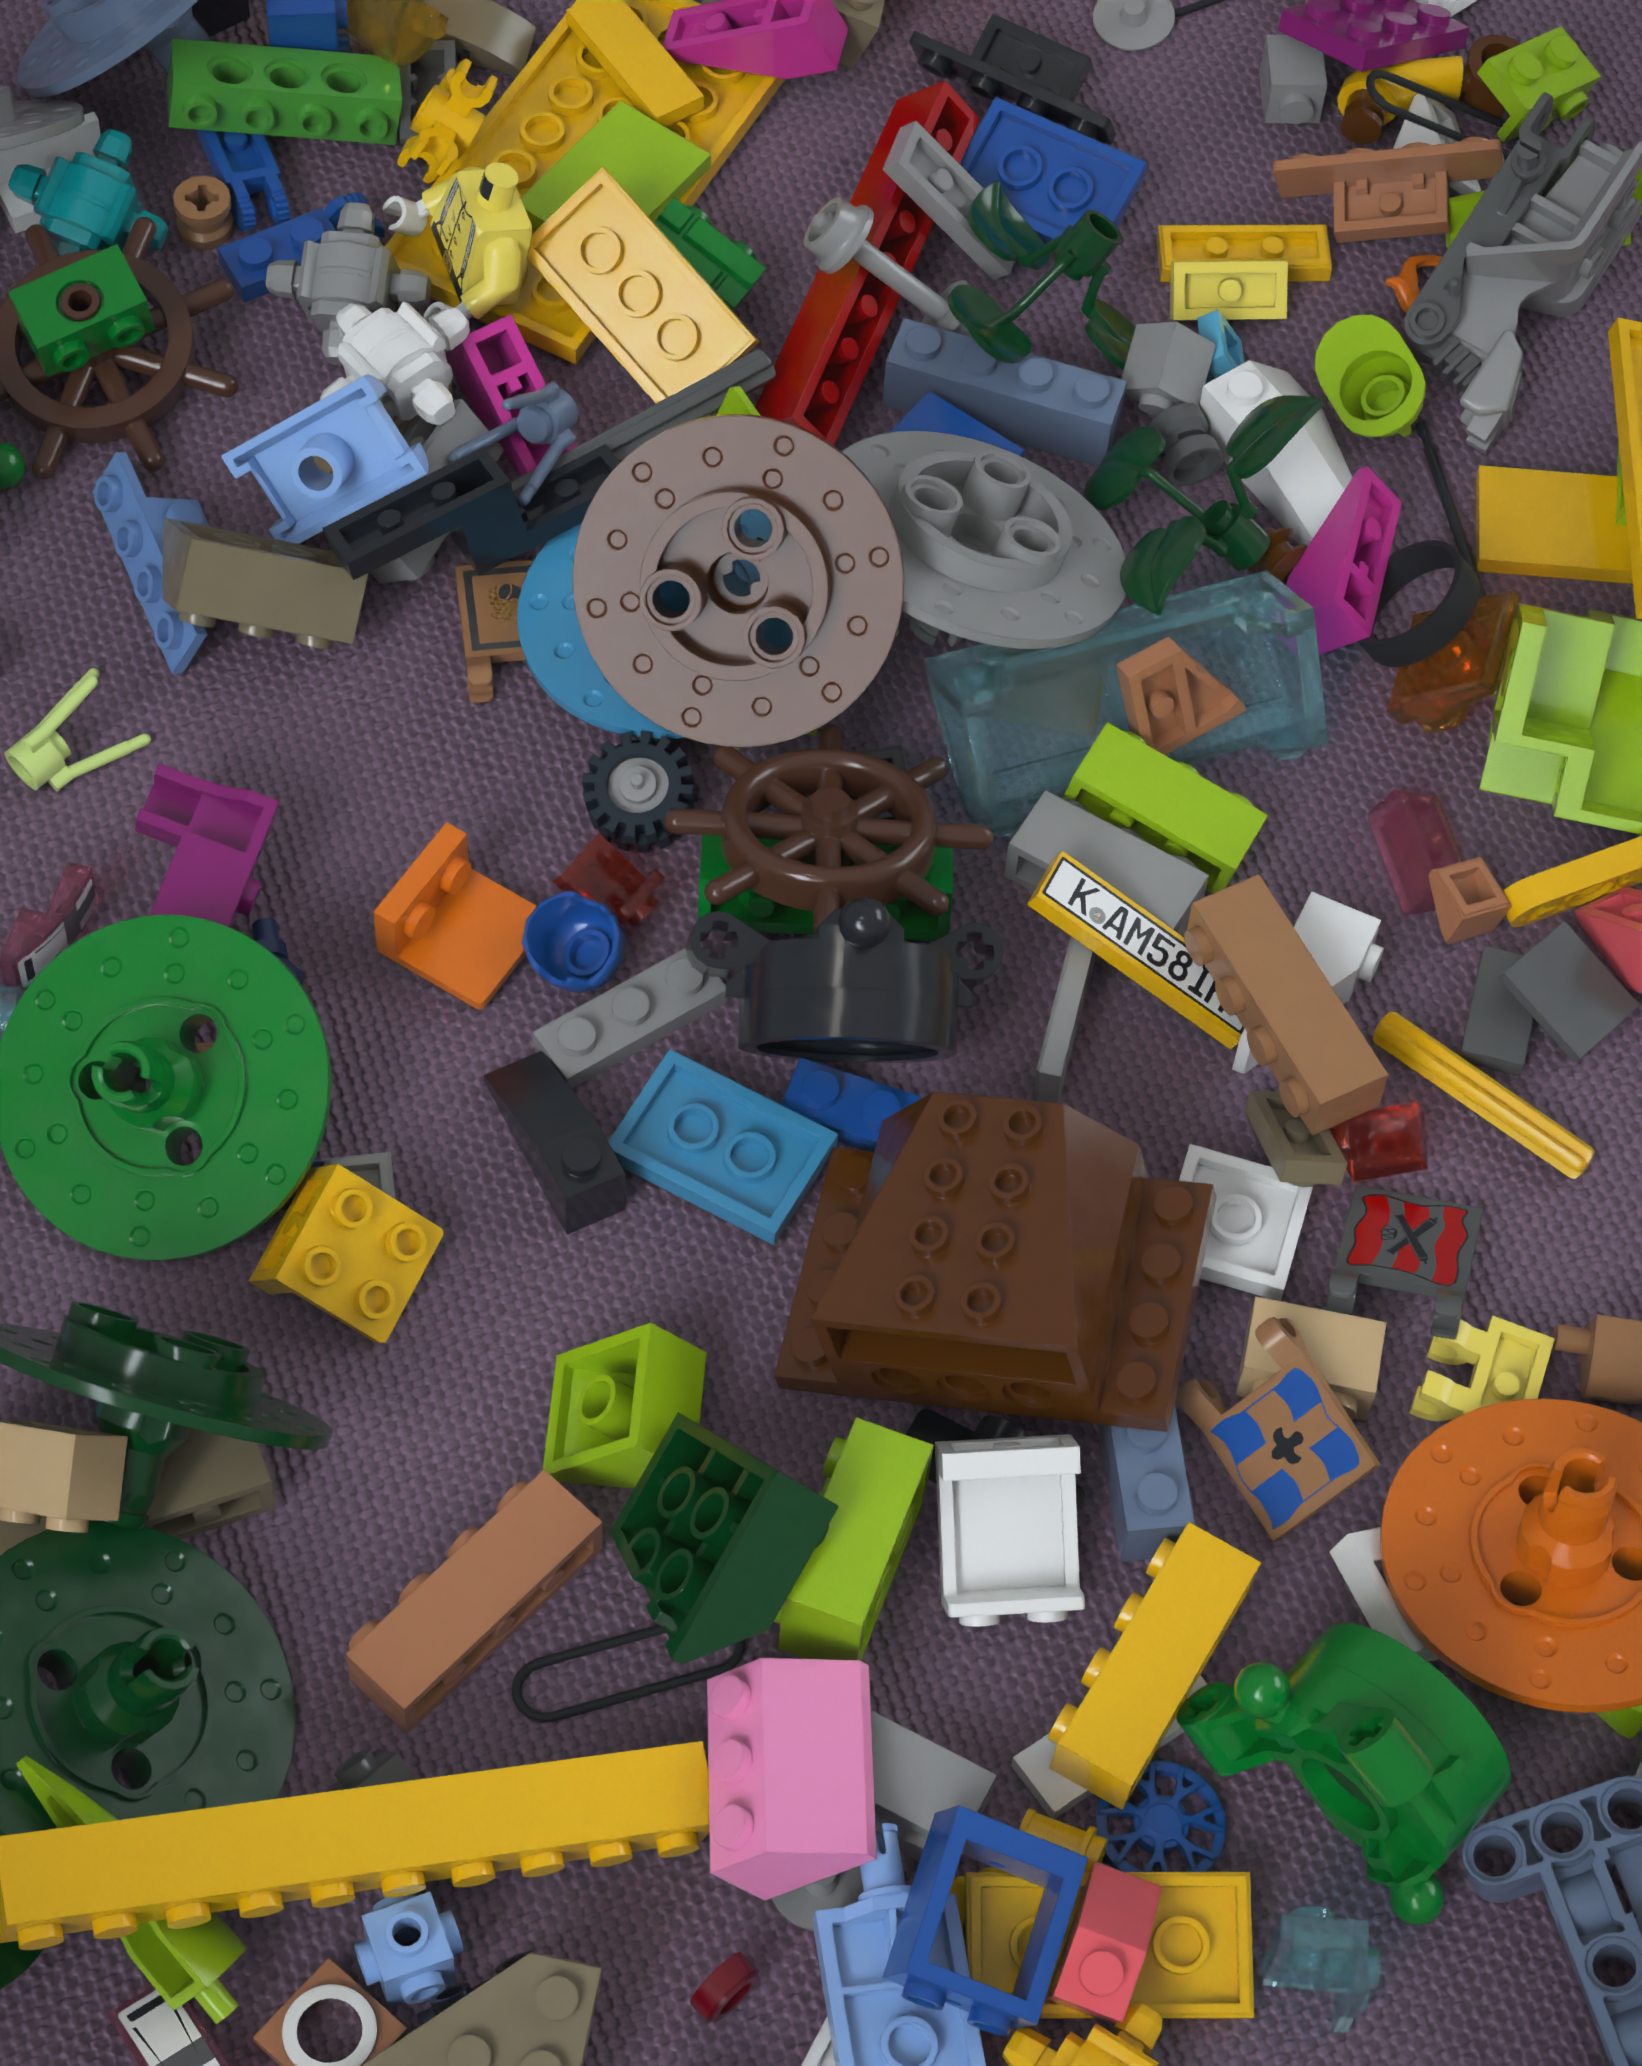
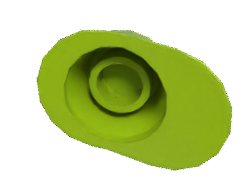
(1370, 376)

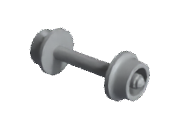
(840, 235)

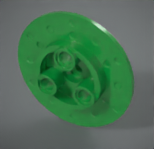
(130, 1012)

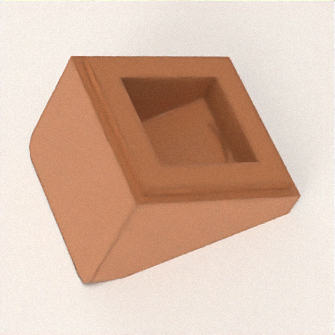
(1467, 899)

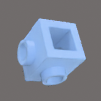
(412, 1971)

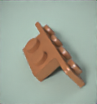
(1389, 189)

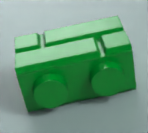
(723, 263)

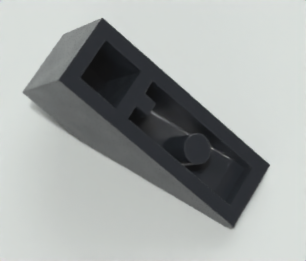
(559, 1141)

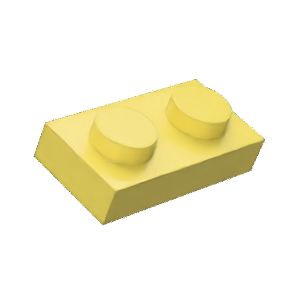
(1232, 286)

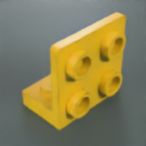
(348, 1251)

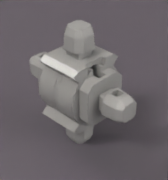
(345, 270)

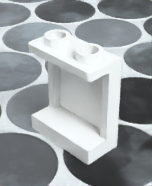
(1008, 1528)

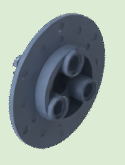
(95, 35)

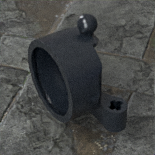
(849, 988)

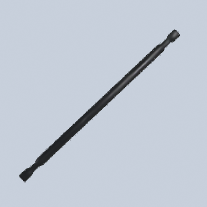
(1447, 500)

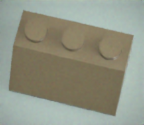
(259, 584)

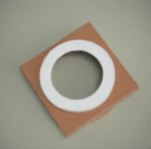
(379, 2026)

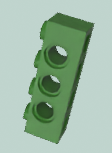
(283, 92)

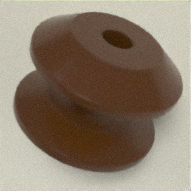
(1280, 555)

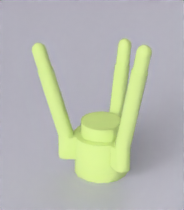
(42, 751)

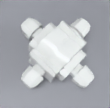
(403, 356)

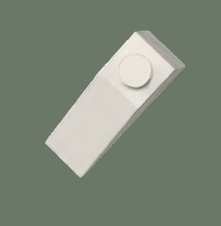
(1341, 946)

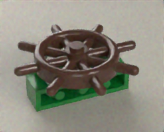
(827, 848)

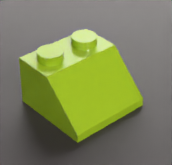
(618, 1403)

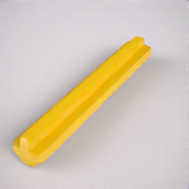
(1483, 1095)

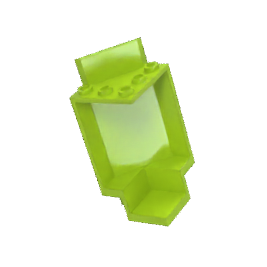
(1571, 717)

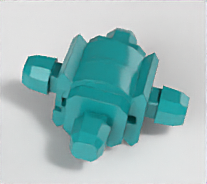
(89, 199)

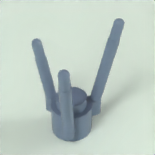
(543, 419)

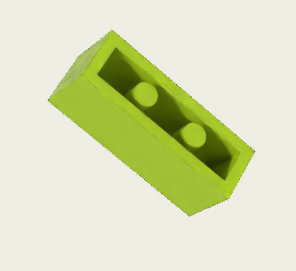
(1166, 804)

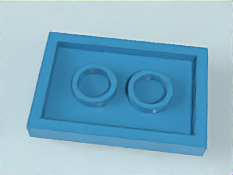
(722, 1146)

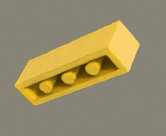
(1153, 1664)

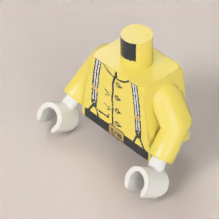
(478, 232)

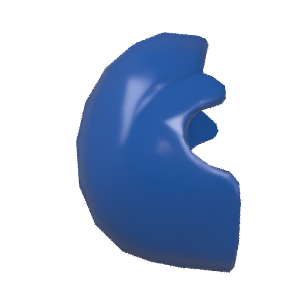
(574, 942)

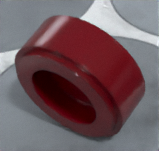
(725, 1988)

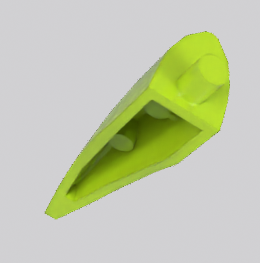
(175, 1961)

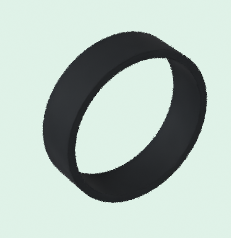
(1443, 622)

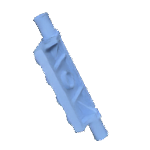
(866, 2012)

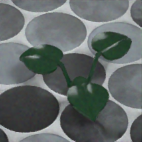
(1080, 254)
(1224, 527)

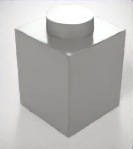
(1291, 81)
(1166, 366)

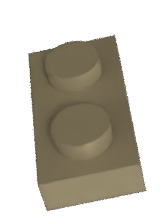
(1290, 1146)

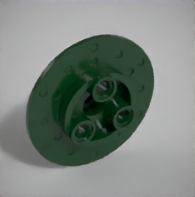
(157, 1391)
(154, 1673)

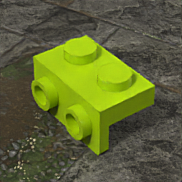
(1537, 66)

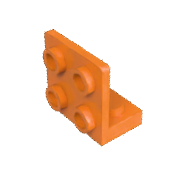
(452, 922)

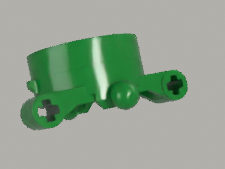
(1375, 1744)

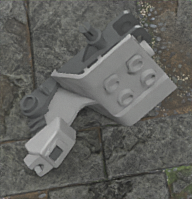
(1530, 245)

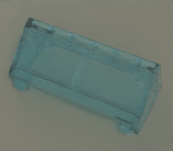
(1031, 715)

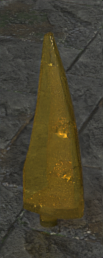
(395, 28)

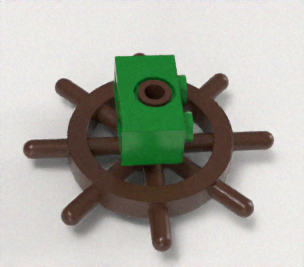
(82, 319)

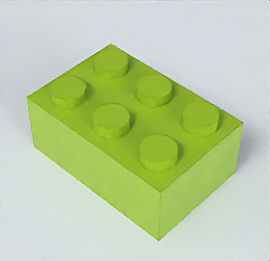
(880, 1490)

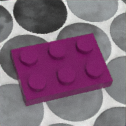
(1374, 31)

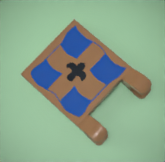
(1286, 1439)

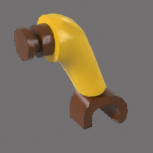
(1446, 75)

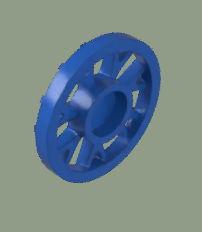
(1162, 1822)

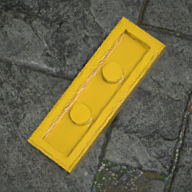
(635, 60)
(1301, 245)

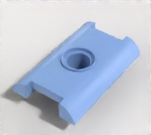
(349, 433)

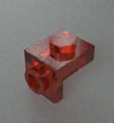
(610, 879)
(1383, 1142)

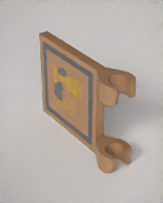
(489, 621)

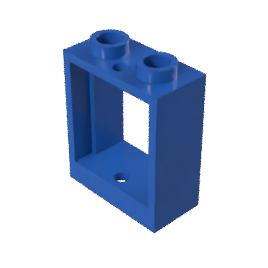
(1009, 1850)

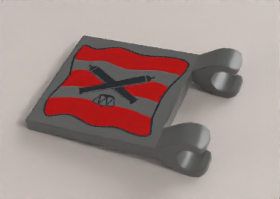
(1409, 1248)

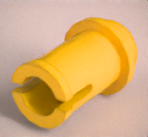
(1067, 1836)

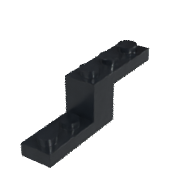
(473, 504)

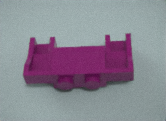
(217, 844)

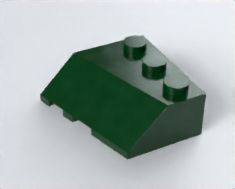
(716, 1539)

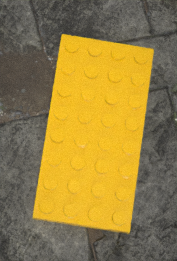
(542, 118)

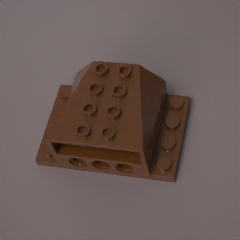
(1000, 1268)

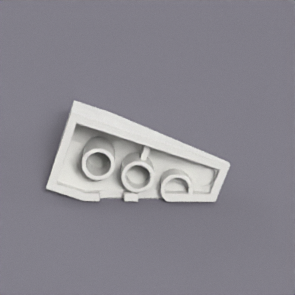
(1307, 473)

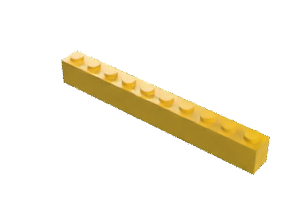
(350, 1842)

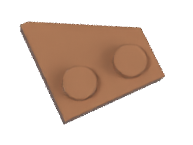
(1172, 696)

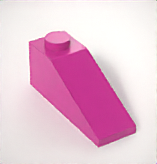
(759, 36)
(495, 367)
(1348, 562)

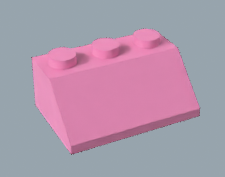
(790, 1773)

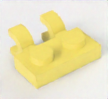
(1506, 1368)

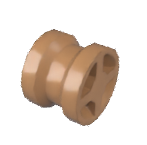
(214, 222)

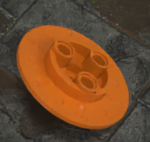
(1531, 1511)

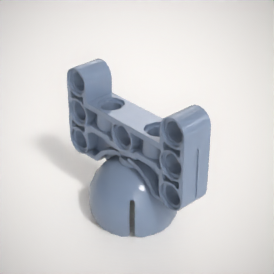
(1580, 1895)

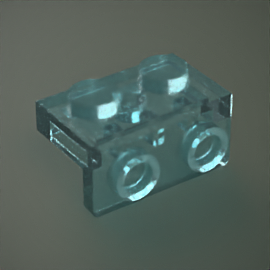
(1324, 1954)

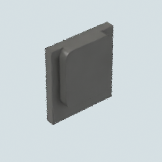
(1569, 991)

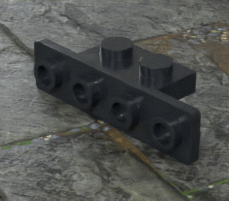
(1023, 69)

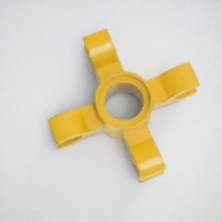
(447, 121)

